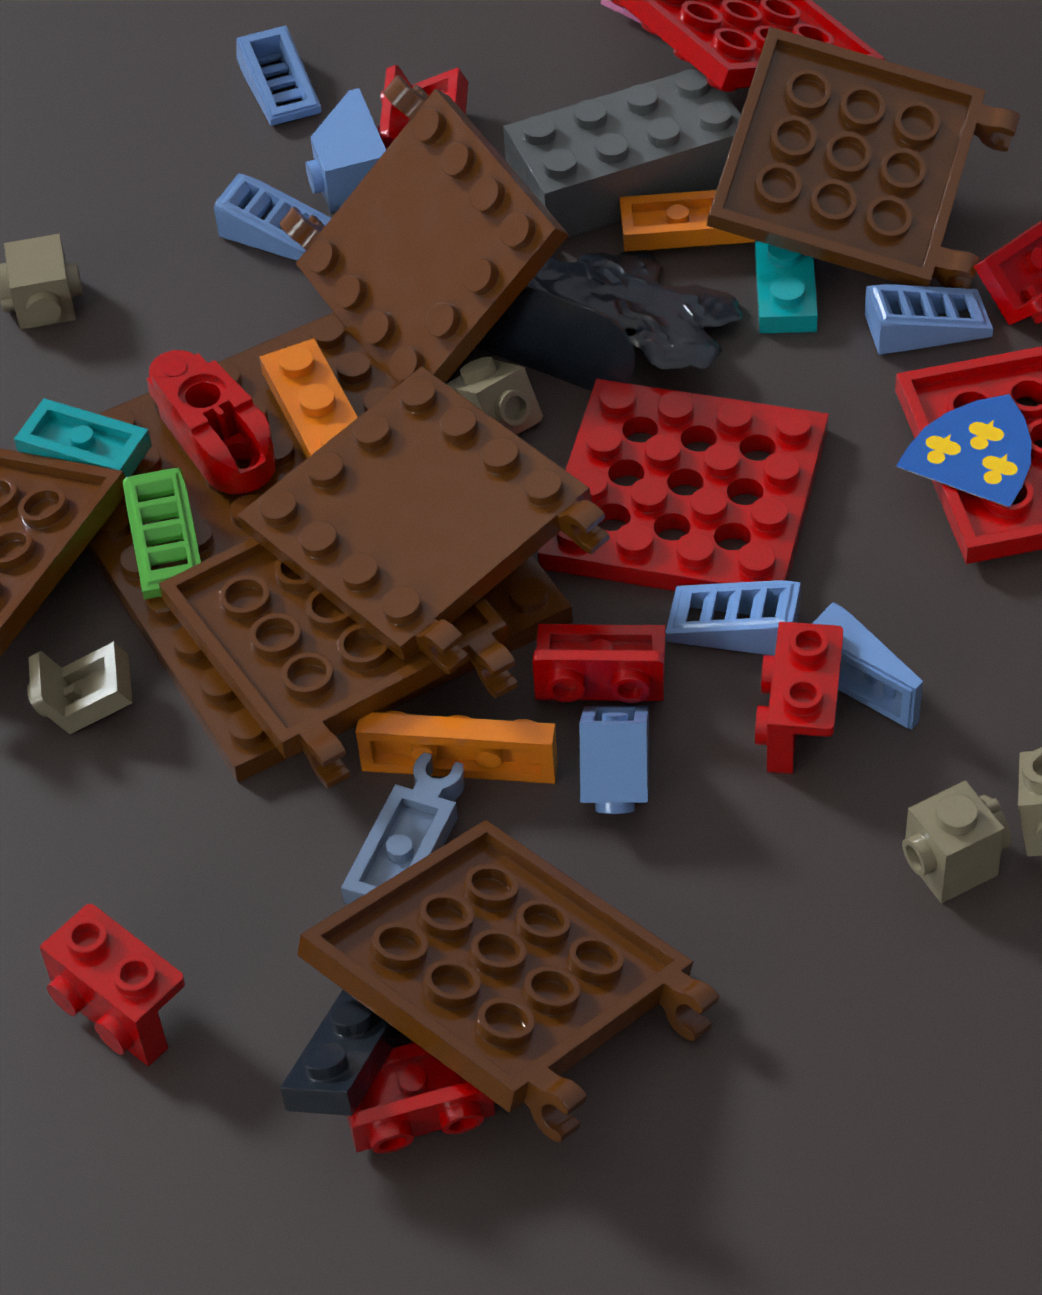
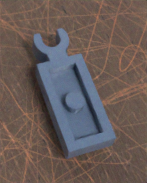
(407, 828)

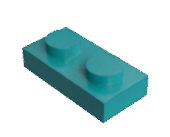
(785, 290)
(83, 437)

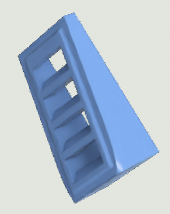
(271, 47)
(240, 213)
(908, 319)
(759, 599)
(873, 671)

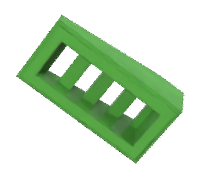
(156, 498)

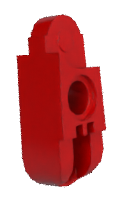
(213, 421)

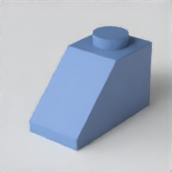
(343, 150)
(614, 757)

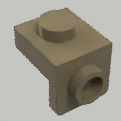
(499, 391)
(81, 690)

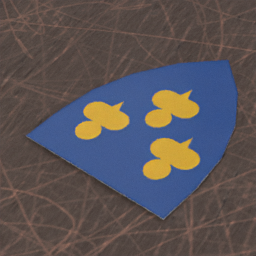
(975, 450)

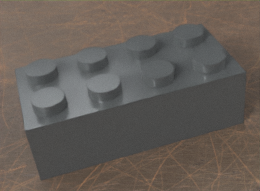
(624, 144)

